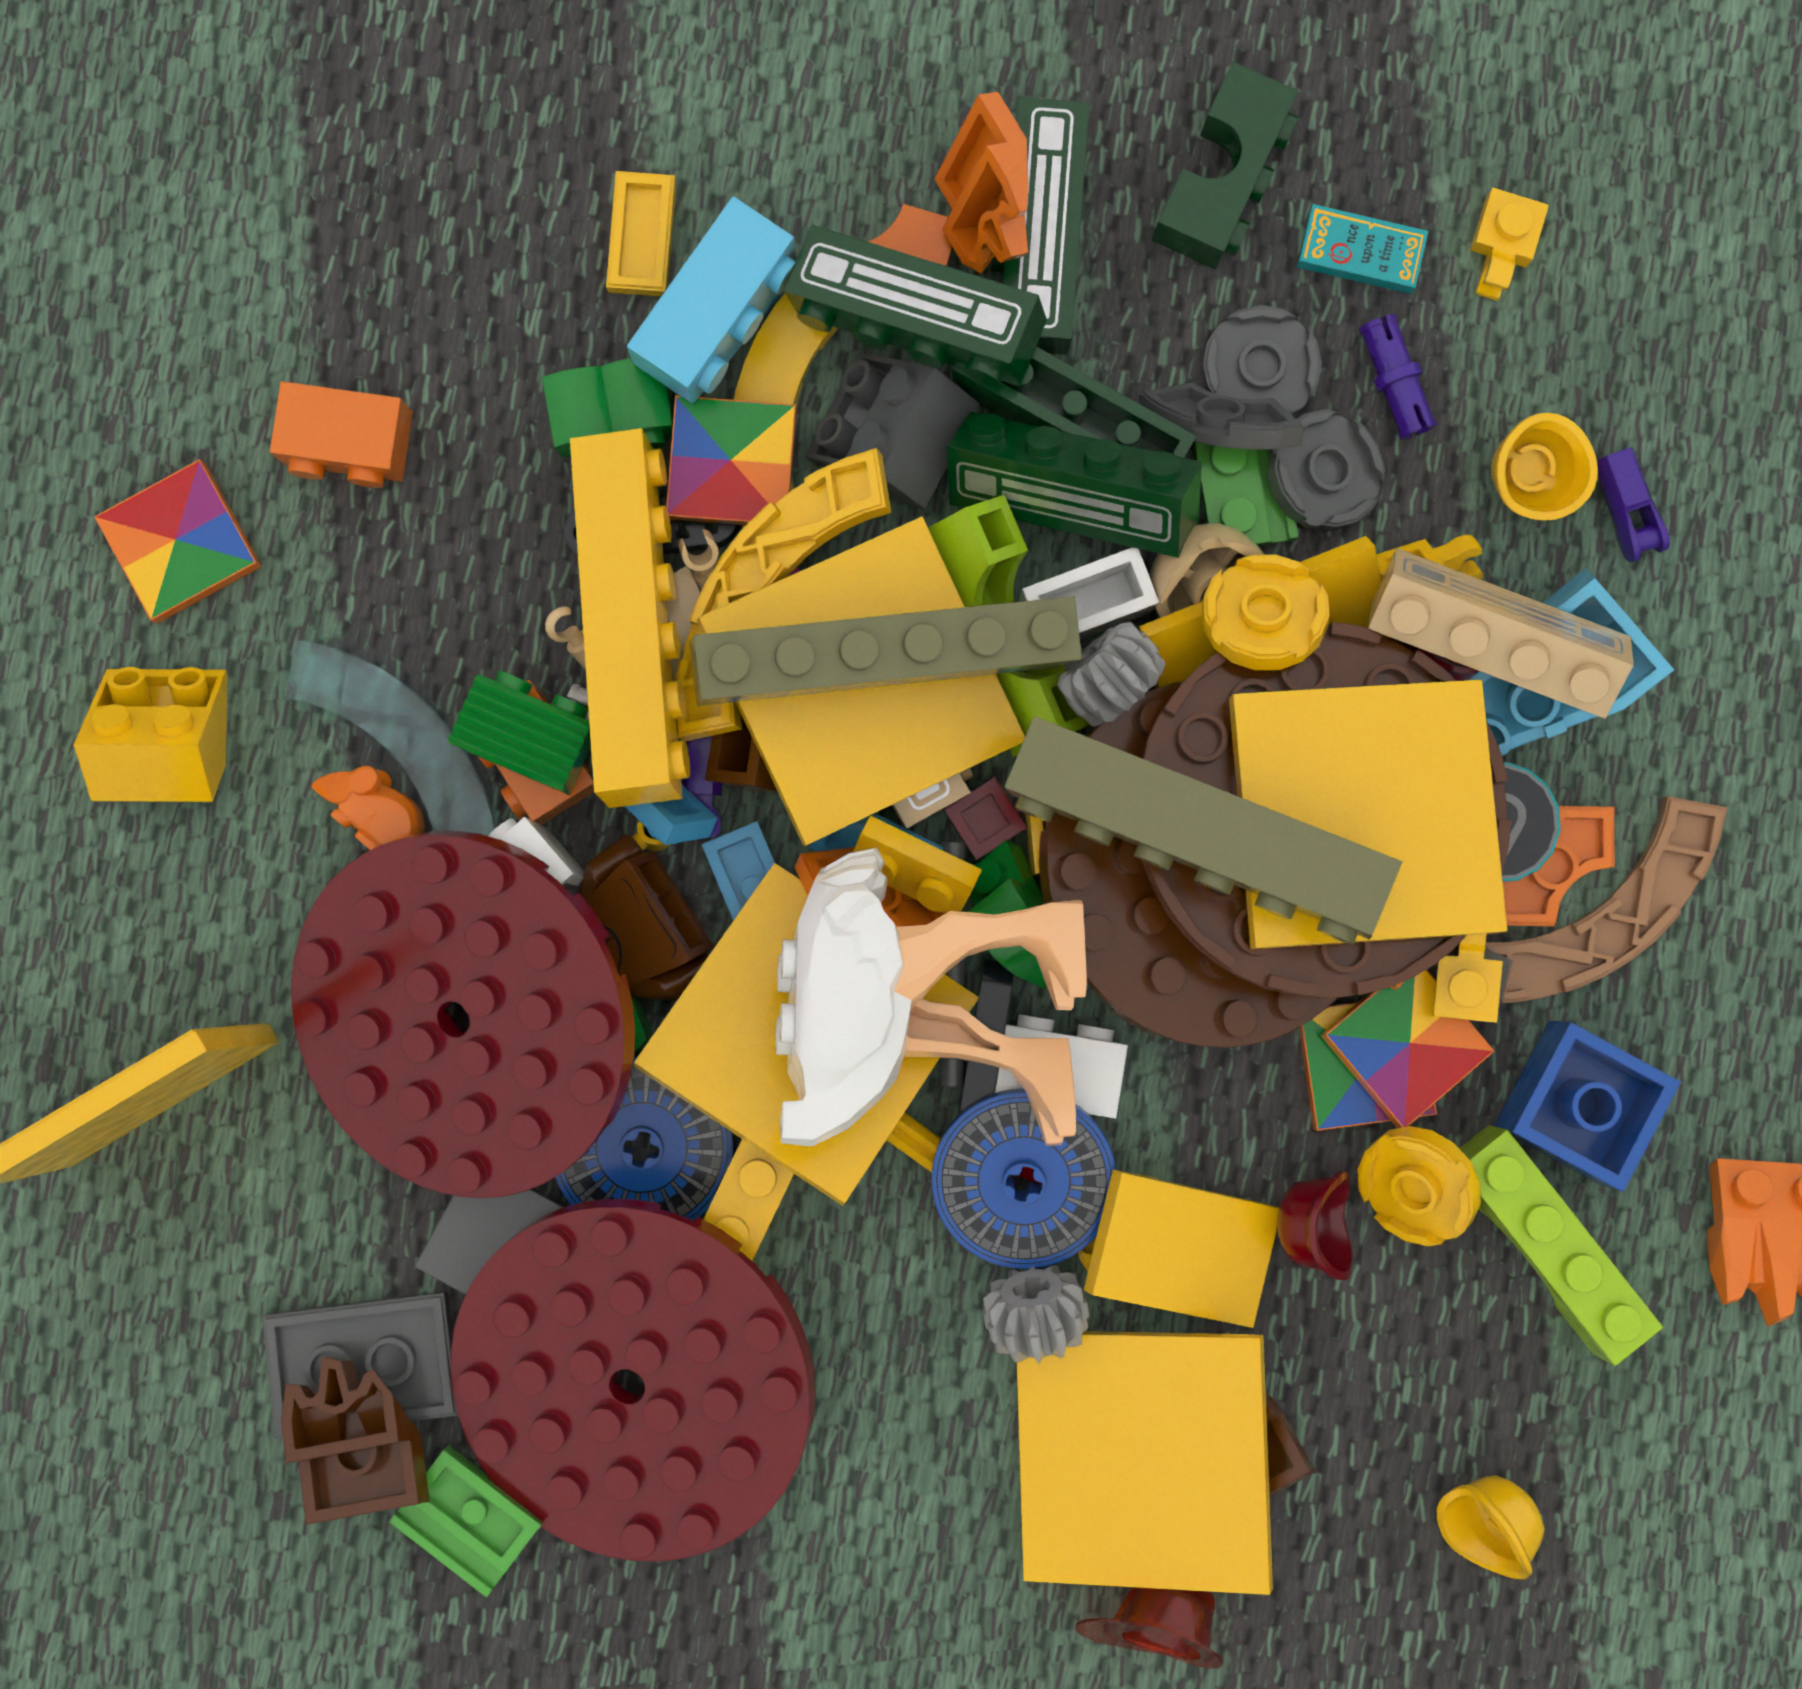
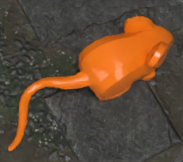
(370, 805)

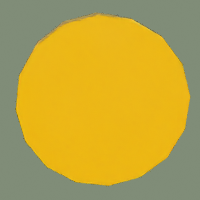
(1265, 612)
(1419, 1185)

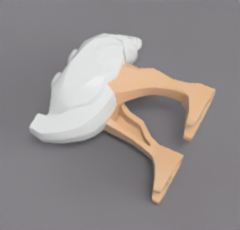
(862, 1009)

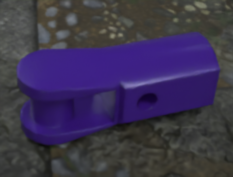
(1628, 493)

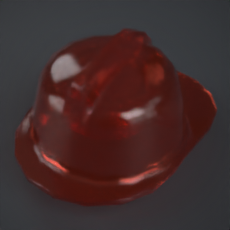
(1160, 1623)

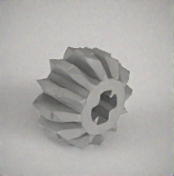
(1112, 674)
(1036, 1313)

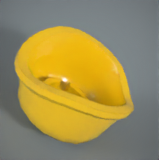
(1544, 467)
(1492, 1525)

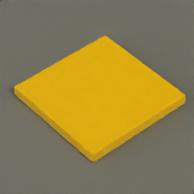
(873, 746)
(1392, 773)
(722, 1053)
(131, 1098)
(1147, 1463)

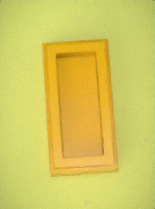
(641, 233)

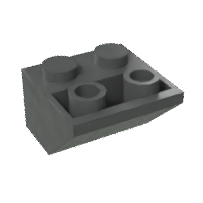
(902, 412)

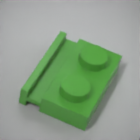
(1239, 494)
(468, 1522)

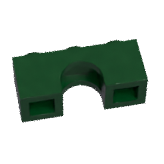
(1247, 122)

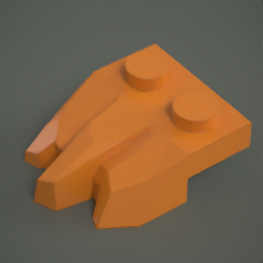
(986, 185)
(1757, 1233)

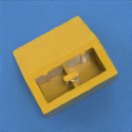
(155, 735)

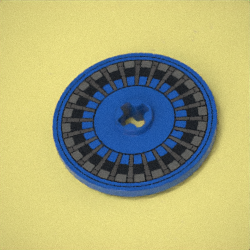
(679, 1177)
(981, 1200)

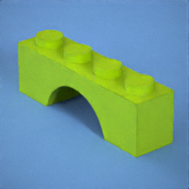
(982, 556)
(1559, 1248)

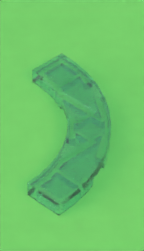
(403, 725)

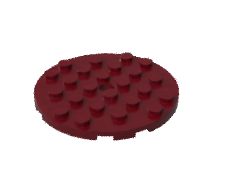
(529, 965)
(684, 1311)

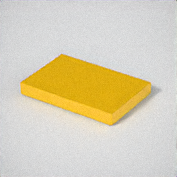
(1182, 1249)

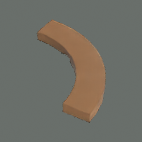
(1630, 917)

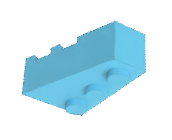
(715, 302)

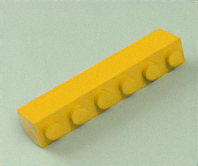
(626, 619)

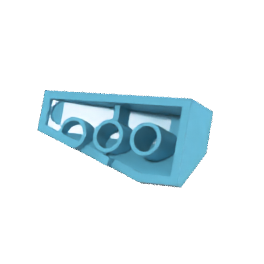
(1524, 716)

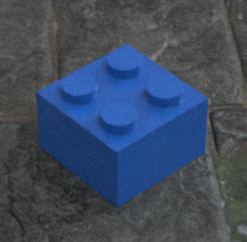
(1587, 1104)

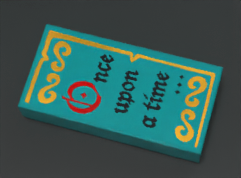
(1362, 249)

